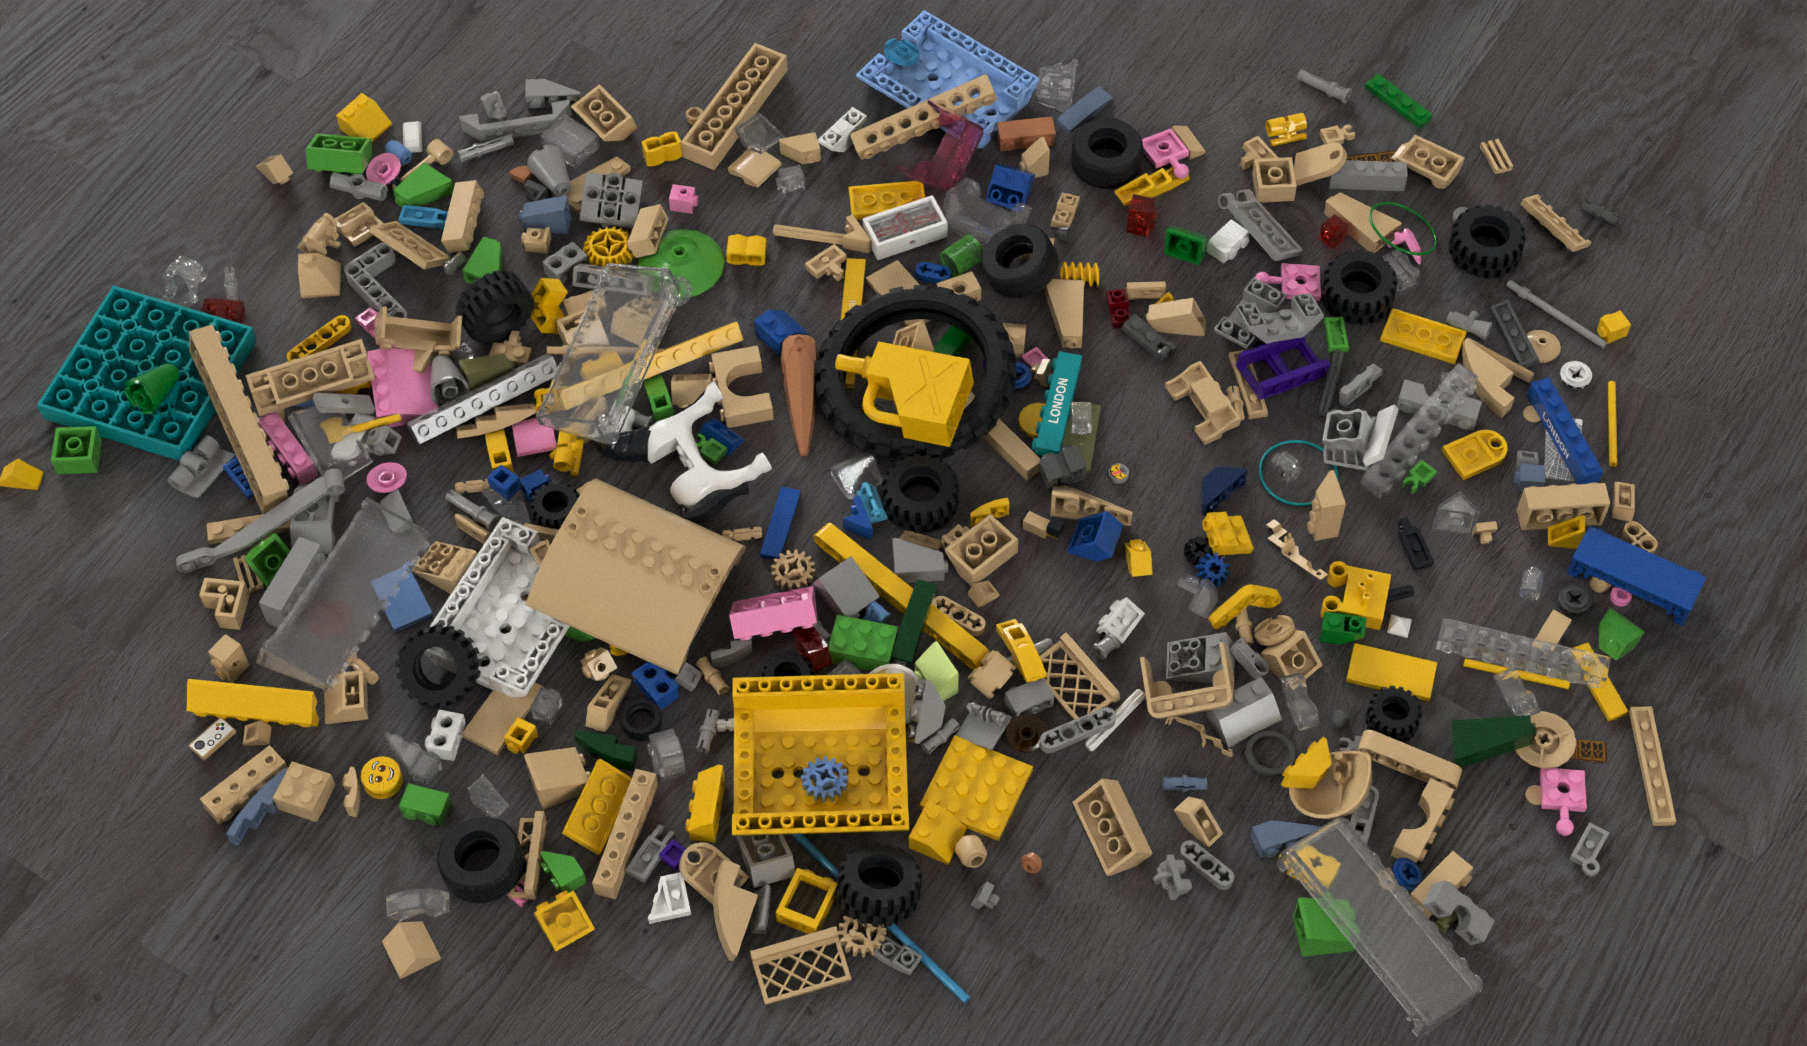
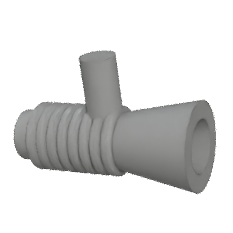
(1469, 323)

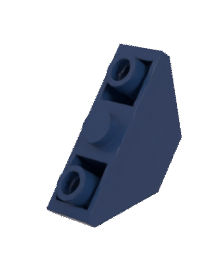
(1219, 486)

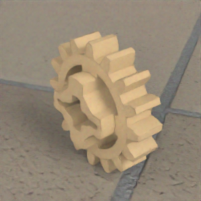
(793, 570)
(856, 940)

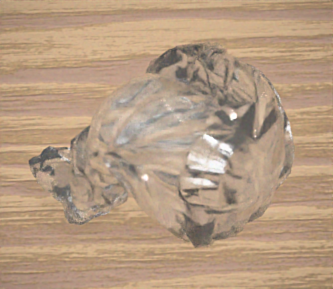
(191, 272)

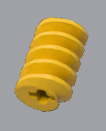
(1087, 273)

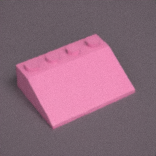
(398, 386)
(773, 613)

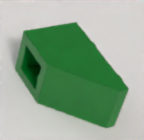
(1341, 628)

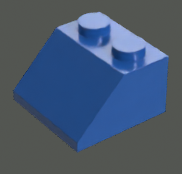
(774, 327)
(1095, 536)

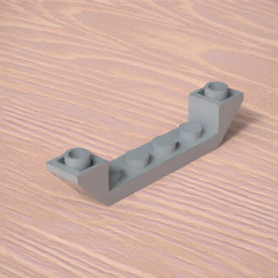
(517, 127)

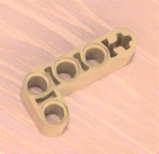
(1640, 538)

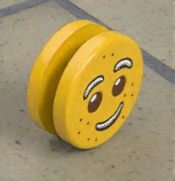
(381, 777)

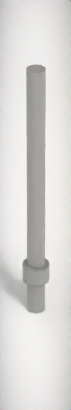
(1525, 293)

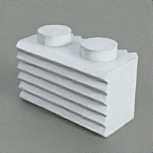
(1228, 241)

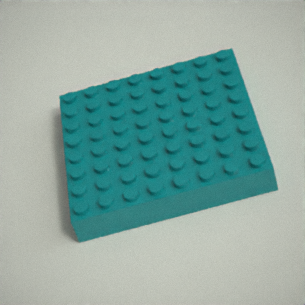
(128, 339)

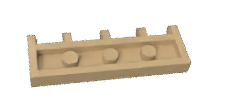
(1554, 223)

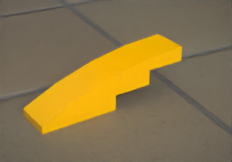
(1149, 186)

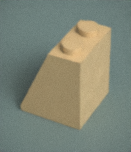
(557, 775)

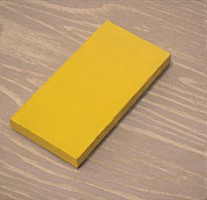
(877, 198)
(1423, 336)
(1384, 668)
(597, 807)

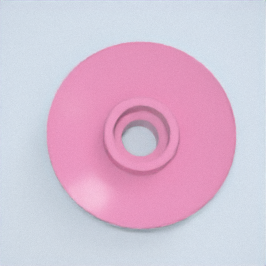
(383, 168)
(386, 477)

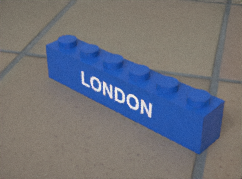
(1564, 432)

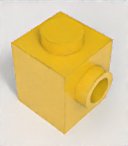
(1613, 326)

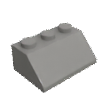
(1249, 713)

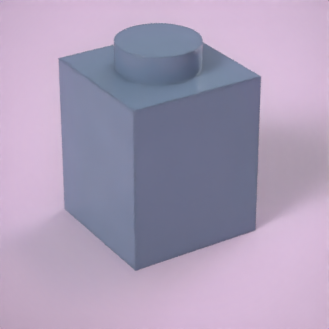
(1529, 475)

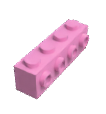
(288, 448)

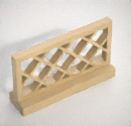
(1090, 671)
(794, 947)

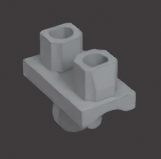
(494, 107)
(1169, 877)

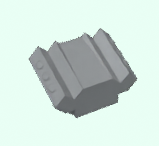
(1347, 438)

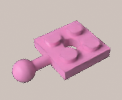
(1173, 151)
(1289, 274)
(1555, 800)

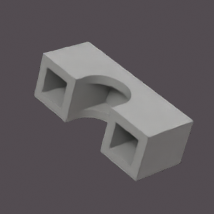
(1473, 921)

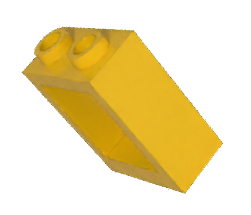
(797, 920)

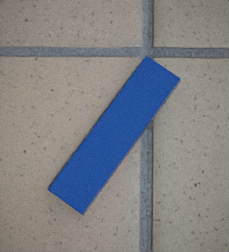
(780, 523)

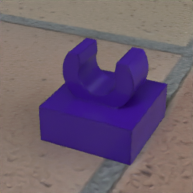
(672, 853)

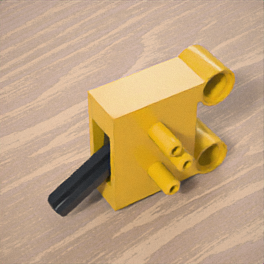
(1364, 593)

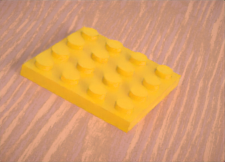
(978, 786)

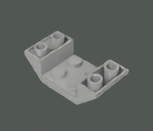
(1266, 299)
(1282, 324)
(315, 522)

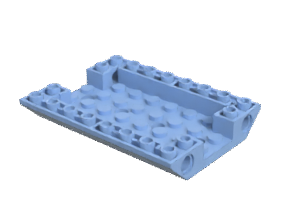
(953, 61)

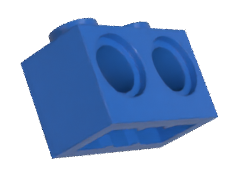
(651, 686)

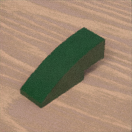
(607, 748)

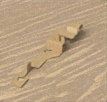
(1289, 546)
(1217, 742)

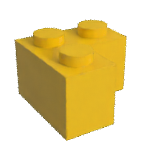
(547, 299)

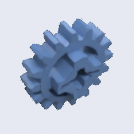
(823, 776)

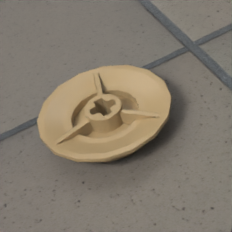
(1558, 746)

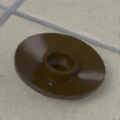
(1025, 725)

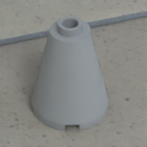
(550, 169)
(446, 381)

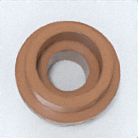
(1031, 863)

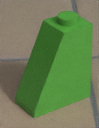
(423, 187)
(485, 259)
(1618, 635)

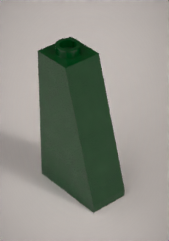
(1489, 737)

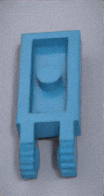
(422, 217)

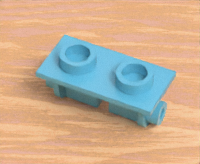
(872, 503)

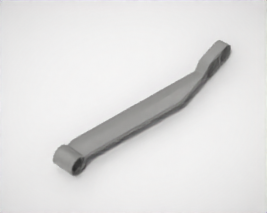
(331, 483)

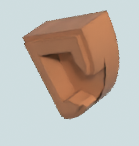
(521, 174)

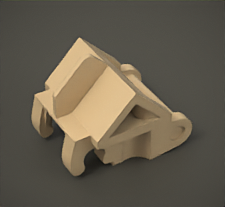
(320, 235)

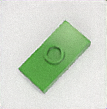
(1336, 334)

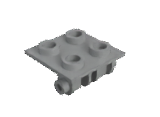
(983, 725)

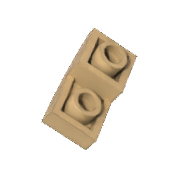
(1065, 210)
(353, 790)

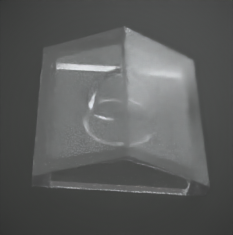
(758, 133)

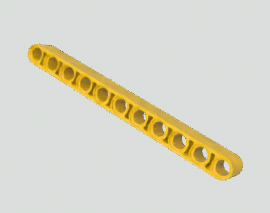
(898, 594)

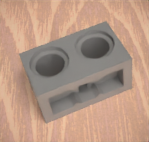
(562, 263)

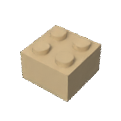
(1274, 179)
(304, 791)

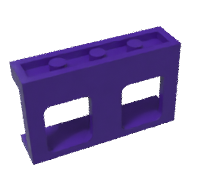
(1285, 378)

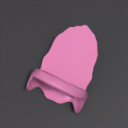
(1408, 237)

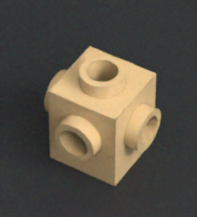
(598, 664)

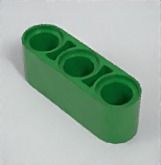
(953, 342)

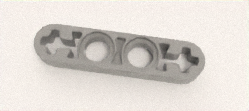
(1079, 733)

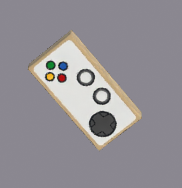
(212, 738)

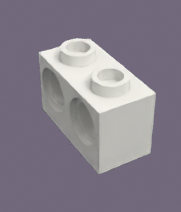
(449, 735)

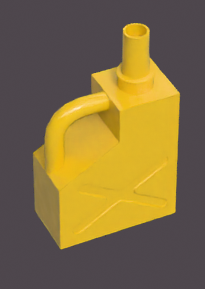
(924, 385)

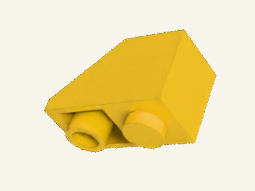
(1138, 558)

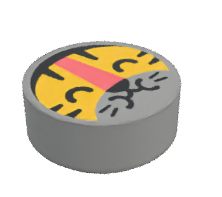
(1118, 473)

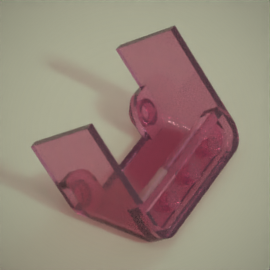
(953, 153)

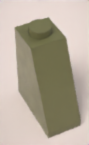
(485, 369)

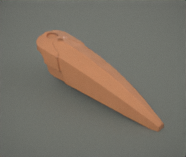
(798, 365)

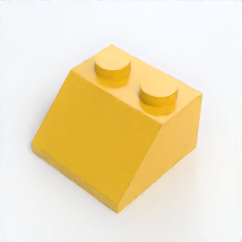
(363, 118)
(936, 833)

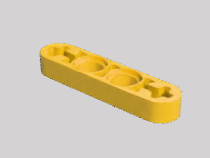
(316, 338)

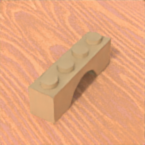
(1433, 801)

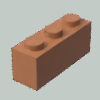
(1025, 132)

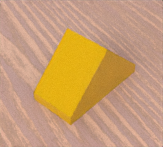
(21, 475)
(1567, 533)

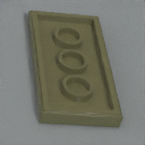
(1085, 441)

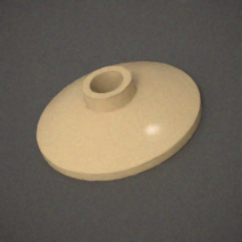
(1549, 346)

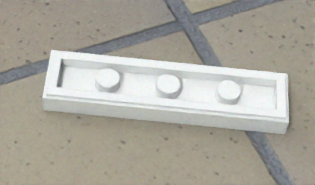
(1380, 435)

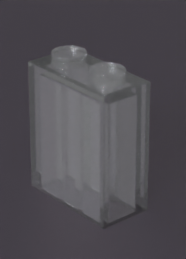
(572, 139)

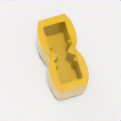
(662, 148)
(746, 250)

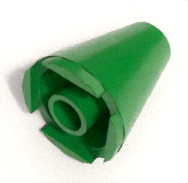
(151, 387)

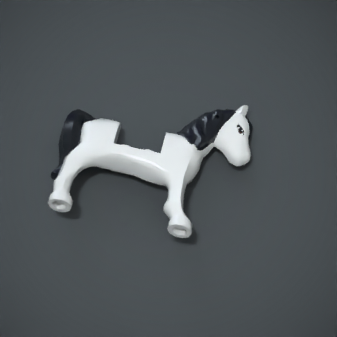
(701, 487)

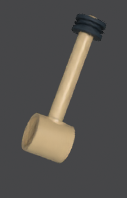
(437, 152)

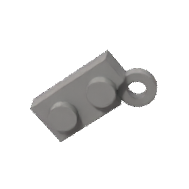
(1588, 848)

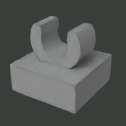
(985, 897)

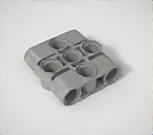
(601, 202)

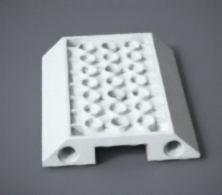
(491, 600)

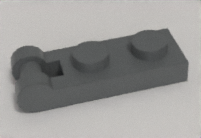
(1148, 337)

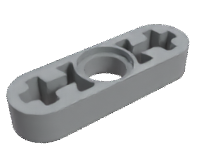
(1206, 856)

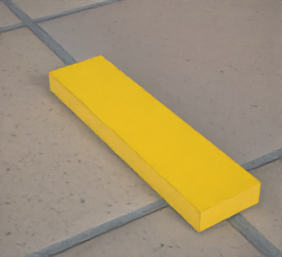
(1606, 697)

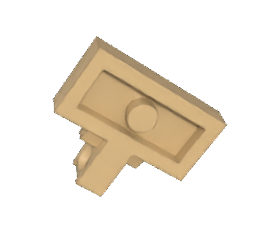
(1255, 149)
(827, 263)
(513, 349)

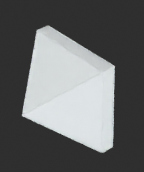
(1399, 626)

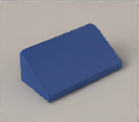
(722, 434)

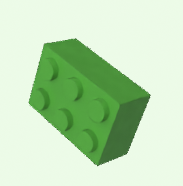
(339, 153)
(862, 642)

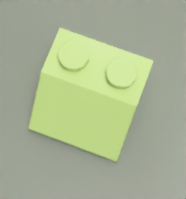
(937, 668)

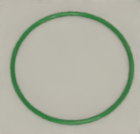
(1394, 246)

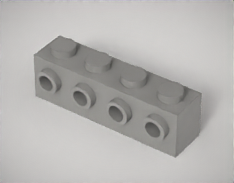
(1370, 176)

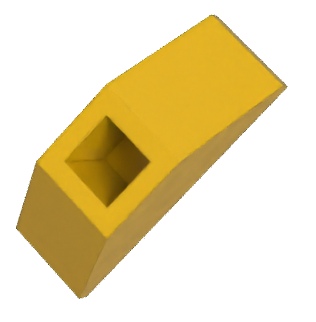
(1309, 767)

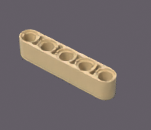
(1409, 759)

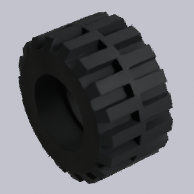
(549, 497)
(787, 666)
(1398, 701)

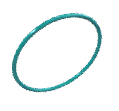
(1273, 447)

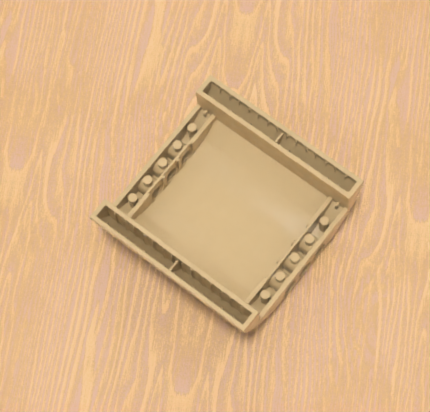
(633, 574)

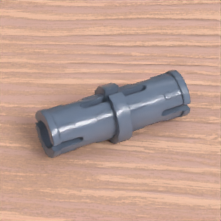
(1184, 783)

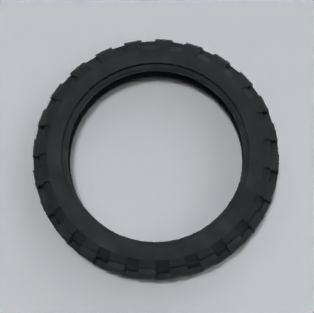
(900, 306)

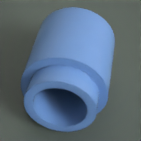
(399, 150)

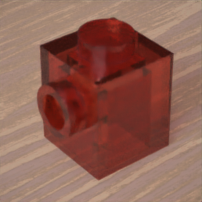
(1333, 231)

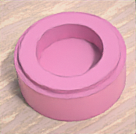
(1620, 597)

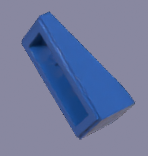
(232, 469)

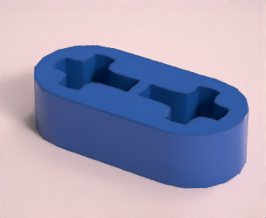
(933, 272)

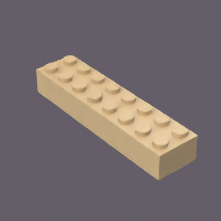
(732, 105)

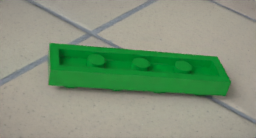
(1398, 101)

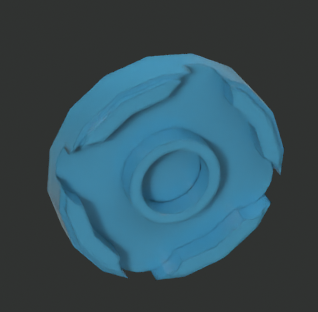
(901, 52)

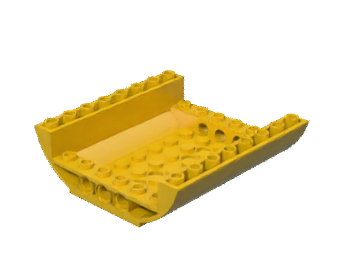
(799, 718)

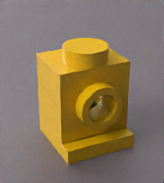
(520, 730)

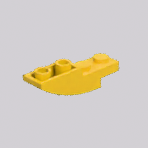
(1022, 650)

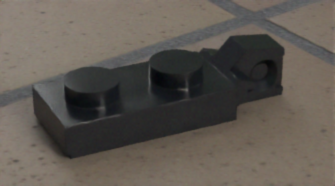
(1414, 545)

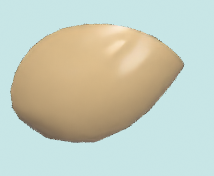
(1340, 791)

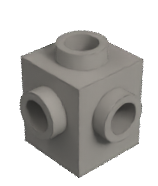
(383, 440)

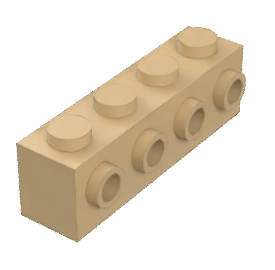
(462, 216)
(242, 785)

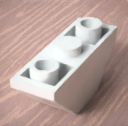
(838, 136)

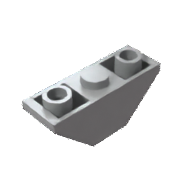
(925, 713)

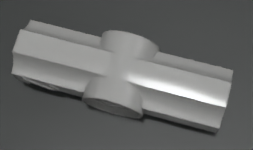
(358, 186)

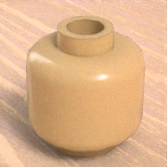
(971, 851)

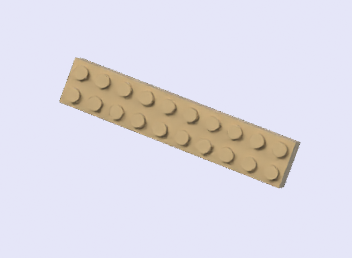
(237, 418)

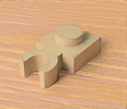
(1334, 134)

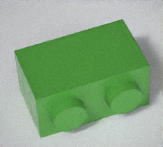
(425, 804)

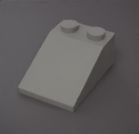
(766, 858)

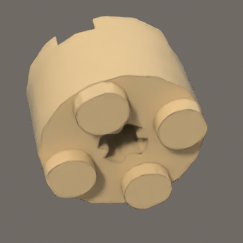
(991, 674)

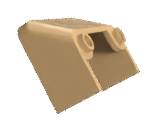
(405, 333)
(1165, 704)

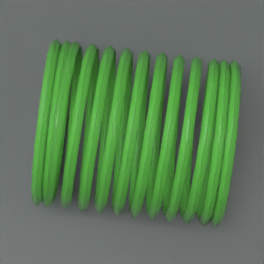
(961, 255)

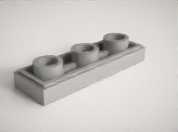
(343, 403)

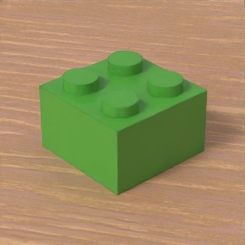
(76, 450)

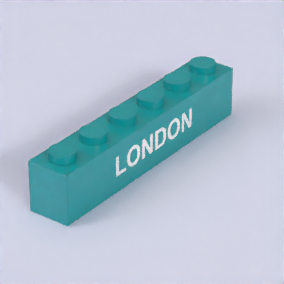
(1058, 404)

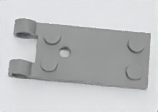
(1261, 225)

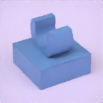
(877, 613)

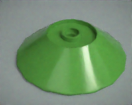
(690, 256)

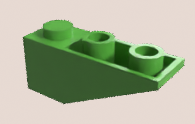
(658, 397)

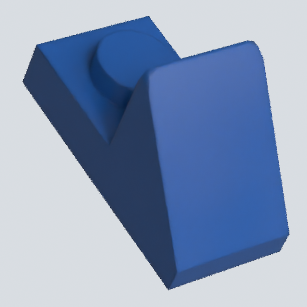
(859, 521)

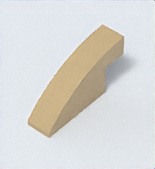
(1491, 379)
(731, 908)

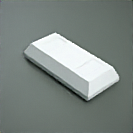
(412, 136)

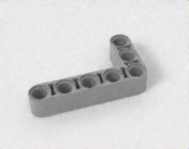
(361, 275)

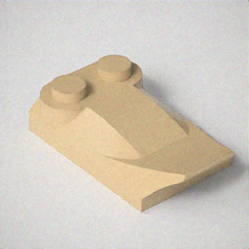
(1430, 161)

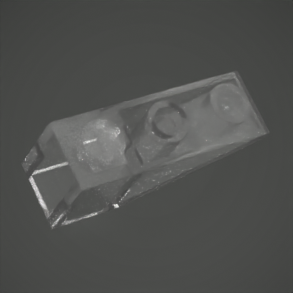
(417, 763)

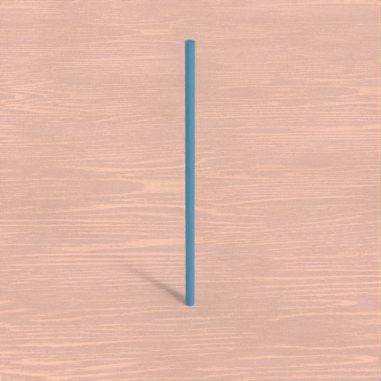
(894, 929)

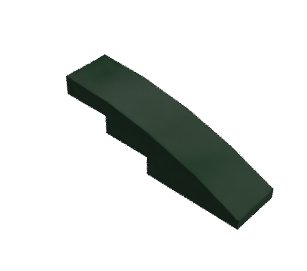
(914, 621)

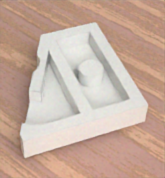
(670, 900)

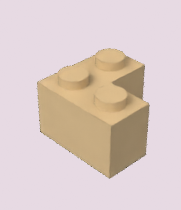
(228, 599)

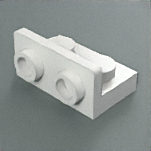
(1121, 619)

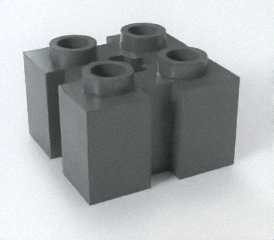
(1063, 467)

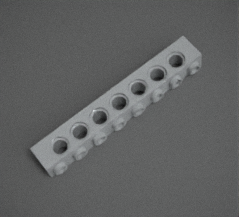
(482, 398)

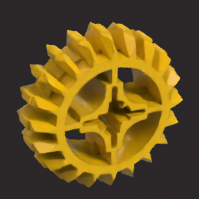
(598, 246)

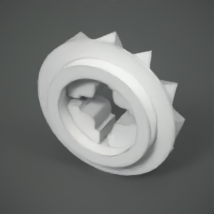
(1573, 367)

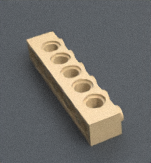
(625, 834)

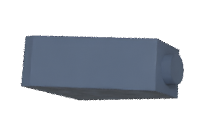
(547, 213)

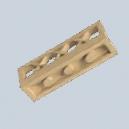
(533, 858)

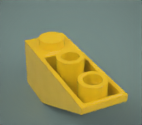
(498, 450)

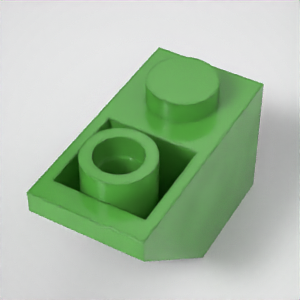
(564, 871)

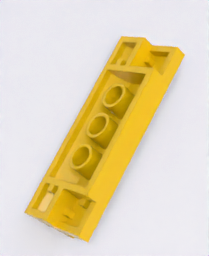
(252, 703)

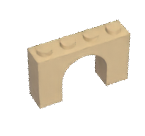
(739, 409)

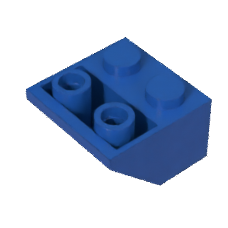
(1009, 186)

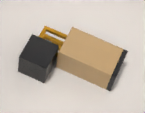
(1041, 526)

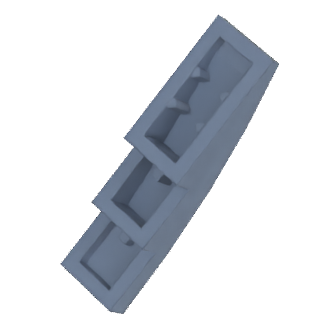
(1083, 110)
(255, 809)

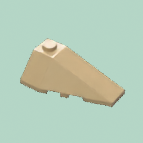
(1075, 504)

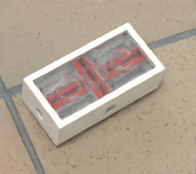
(905, 227)

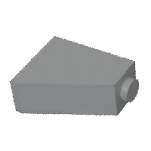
(917, 562)

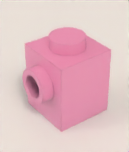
(683, 199)

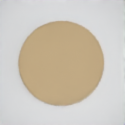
(1530, 414)
(1533, 795)

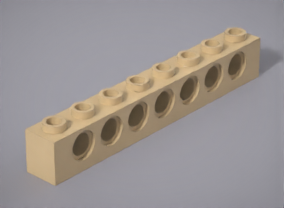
(914, 114)

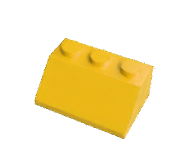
(706, 805)

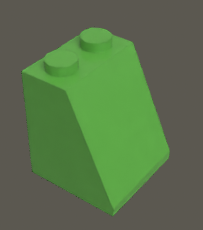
(1317, 931)

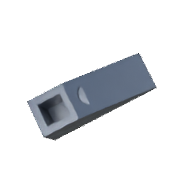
(1276, 836)

